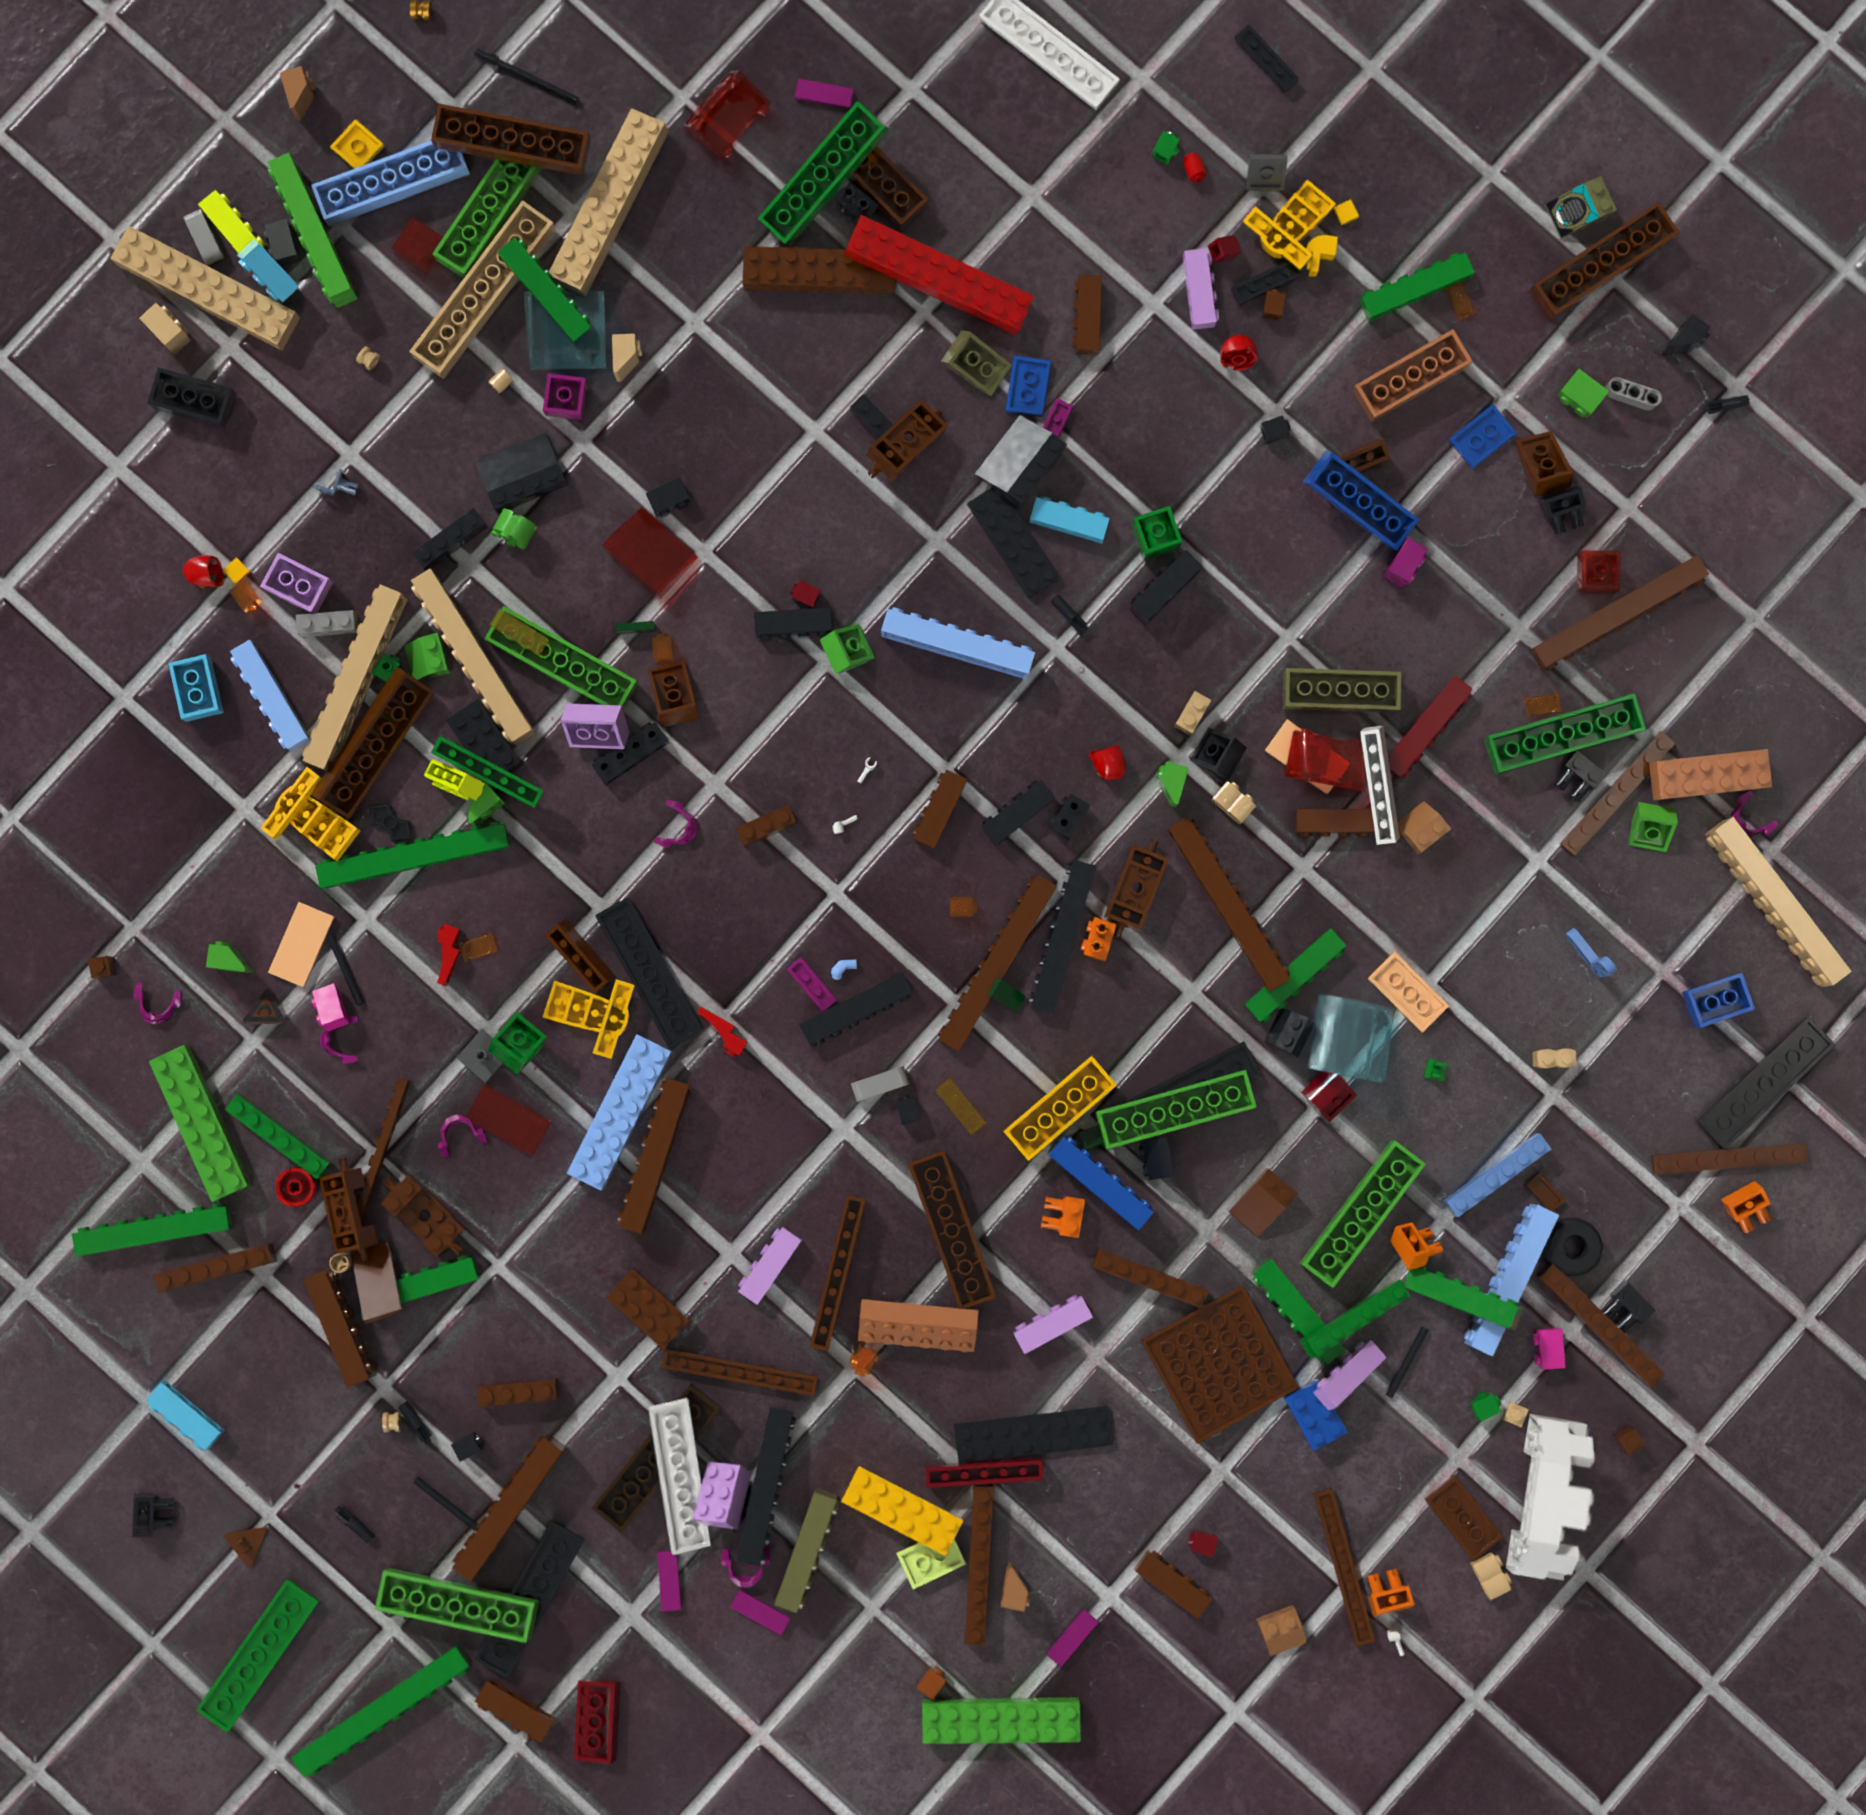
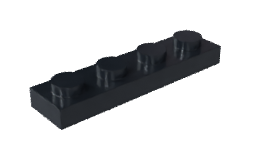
(1266, 58)
(1266, 281)

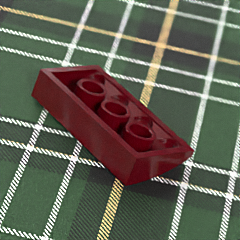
(597, 1721)

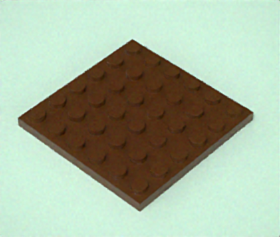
(1219, 1364)

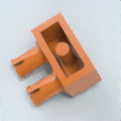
(1099, 939)
(1745, 1202)
(1071, 1218)
(1412, 1246)
(1389, 1601)

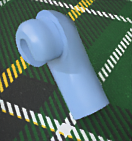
(841, 966)

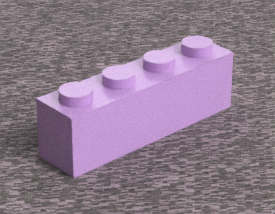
(1199, 288)
(772, 1262)
(1053, 1324)
(1349, 1374)

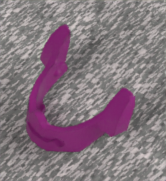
(1741, 800)
(691, 829)
(151, 1017)
(324, 1042)
(455, 1120)
(745, 1581)

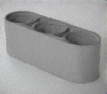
(203, 237)
(1642, 393)
(880, 1083)

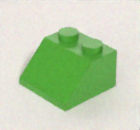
(1582, 393)
(846, 648)
(427, 657)
(1171, 781)
(484, 806)
(1652, 827)
(225, 957)

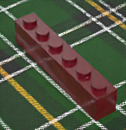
(1427, 726)
(983, 1472)

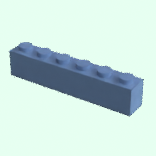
(1497, 1175)

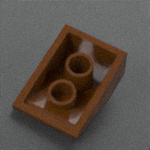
(1544, 463)
(673, 694)
(1263, 1202)

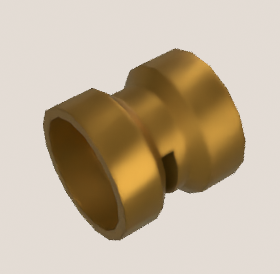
(421, 10)

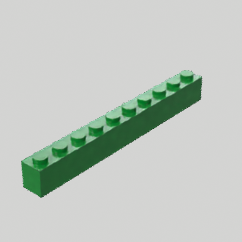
(412, 856)
(381, 1710)

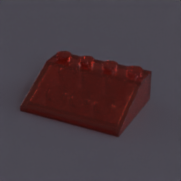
(649, 552)

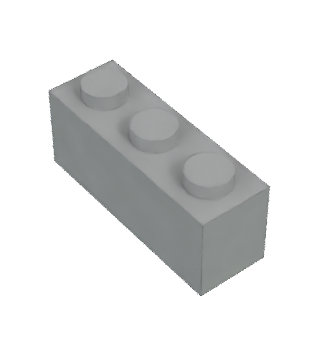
(327, 623)

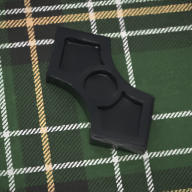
(397, 828)

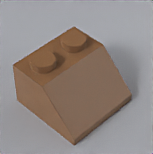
(298, 90)
(1422, 827)
(1014, 1590)
(1281, 1630)

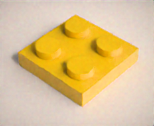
(357, 145)

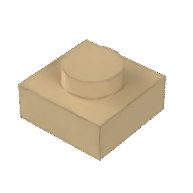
(1515, 1414)

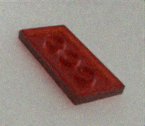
(508, 1120)

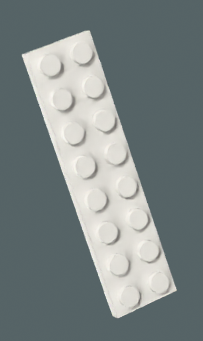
(1050, 50)
(678, 1474)

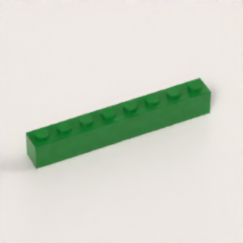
(152, 1230)

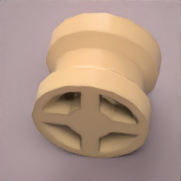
(367, 358)
(391, 1421)

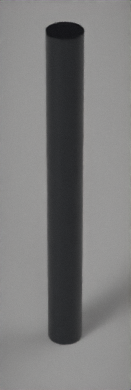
(345, 970)
(1407, 1362)
(445, 1503)

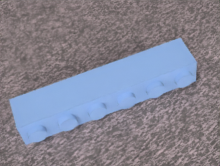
(270, 695)

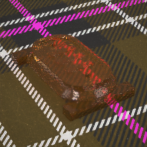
(1460, 300)
(1542, 704)
(478, 947)

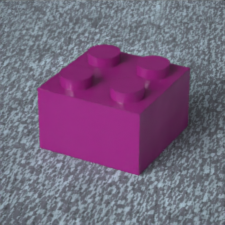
(565, 396)
(1404, 564)

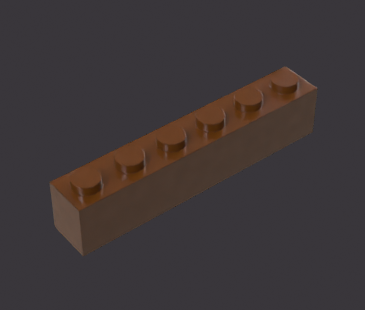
(215, 1268)
(1149, 1278)

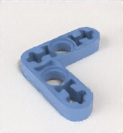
(1600, 966)

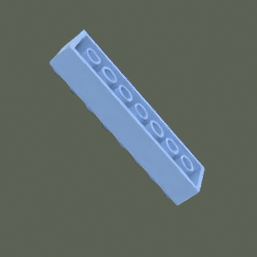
(387, 181)
(957, 643)
(619, 1112)
(1513, 1272)

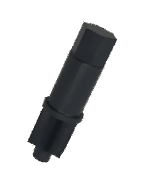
(1725, 404)
(1072, 617)
(415, 1422)
(354, 1524)

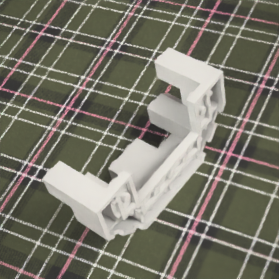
(1550, 1500)

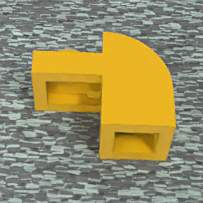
(1322, 248)

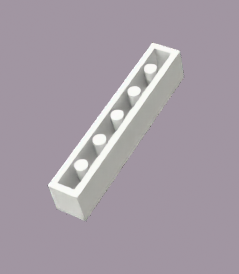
(1380, 785)

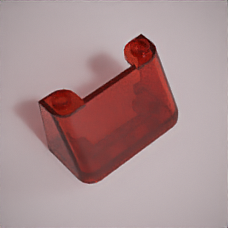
(726, 113)
(1327, 761)

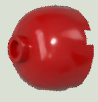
(1239, 353)

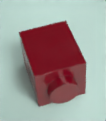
(1224, 248)
(805, 594)
(1202, 1542)

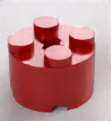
(286, 1189)

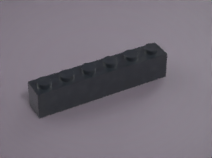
(856, 1008)

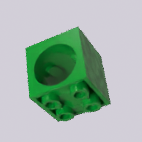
(1156, 533)
(517, 1043)

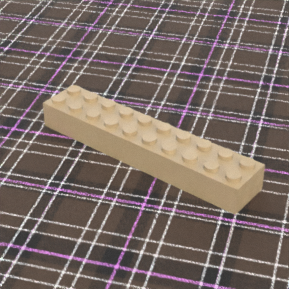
(608, 202)
(205, 288)
(479, 293)
(471, 654)
(355, 677)
(1777, 903)

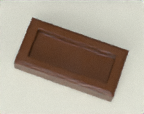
(1544, 1192)

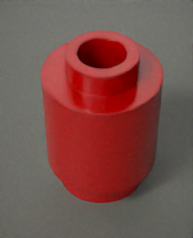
(1194, 167)

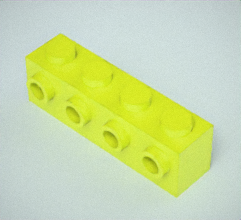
(228, 221)
(454, 780)

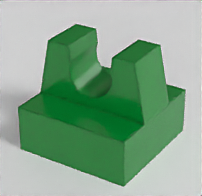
(1435, 1070)

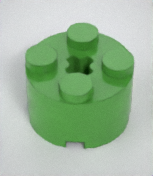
(514, 528)

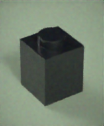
(1275, 429)
(907, 1109)
(467, 1446)

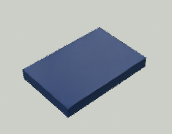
(1028, 386)
(1482, 436)

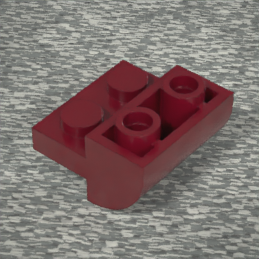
(1329, 1094)

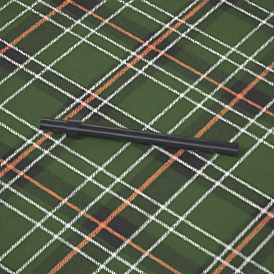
(494, 60)

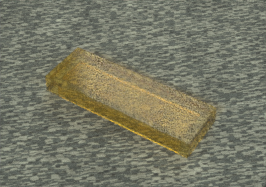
(519, 632)
(960, 1106)

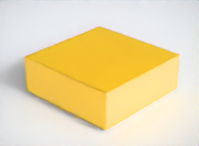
(1346, 212)
(236, 571)

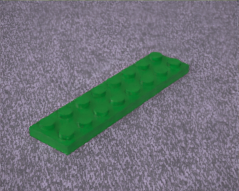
(257, 1655)

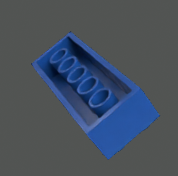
(1361, 500)
(1100, 1183)

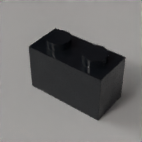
(668, 497)

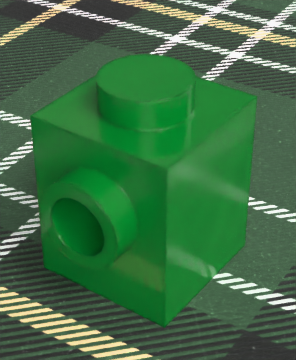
(1166, 147)
(386, 667)
(1485, 1406)

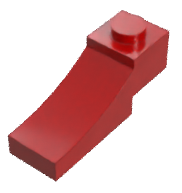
(448, 938)
(733, 1043)

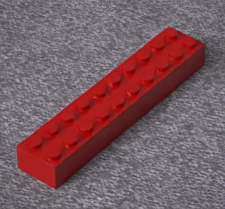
(938, 275)

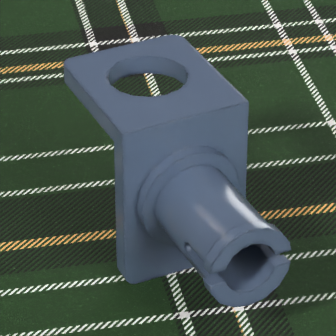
(340, 484)

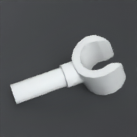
(867, 768)
(838, 826)
(1393, 1635)

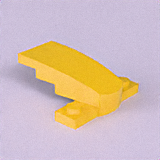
(1292, 224)
(310, 817)
(592, 1012)

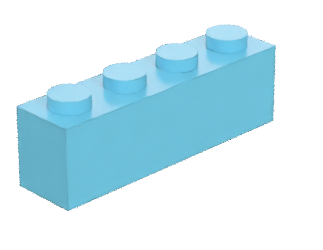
(1069, 519)
(185, 1415)

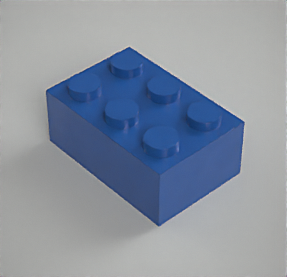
(1718, 1000)
(1313, 1418)

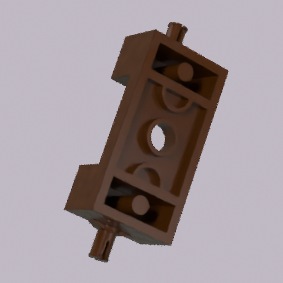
(894, 453)
(1131, 908)
(339, 1196)
(409, 1200)

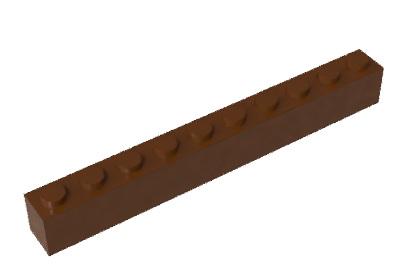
(1617, 613)
(1228, 904)
(997, 963)

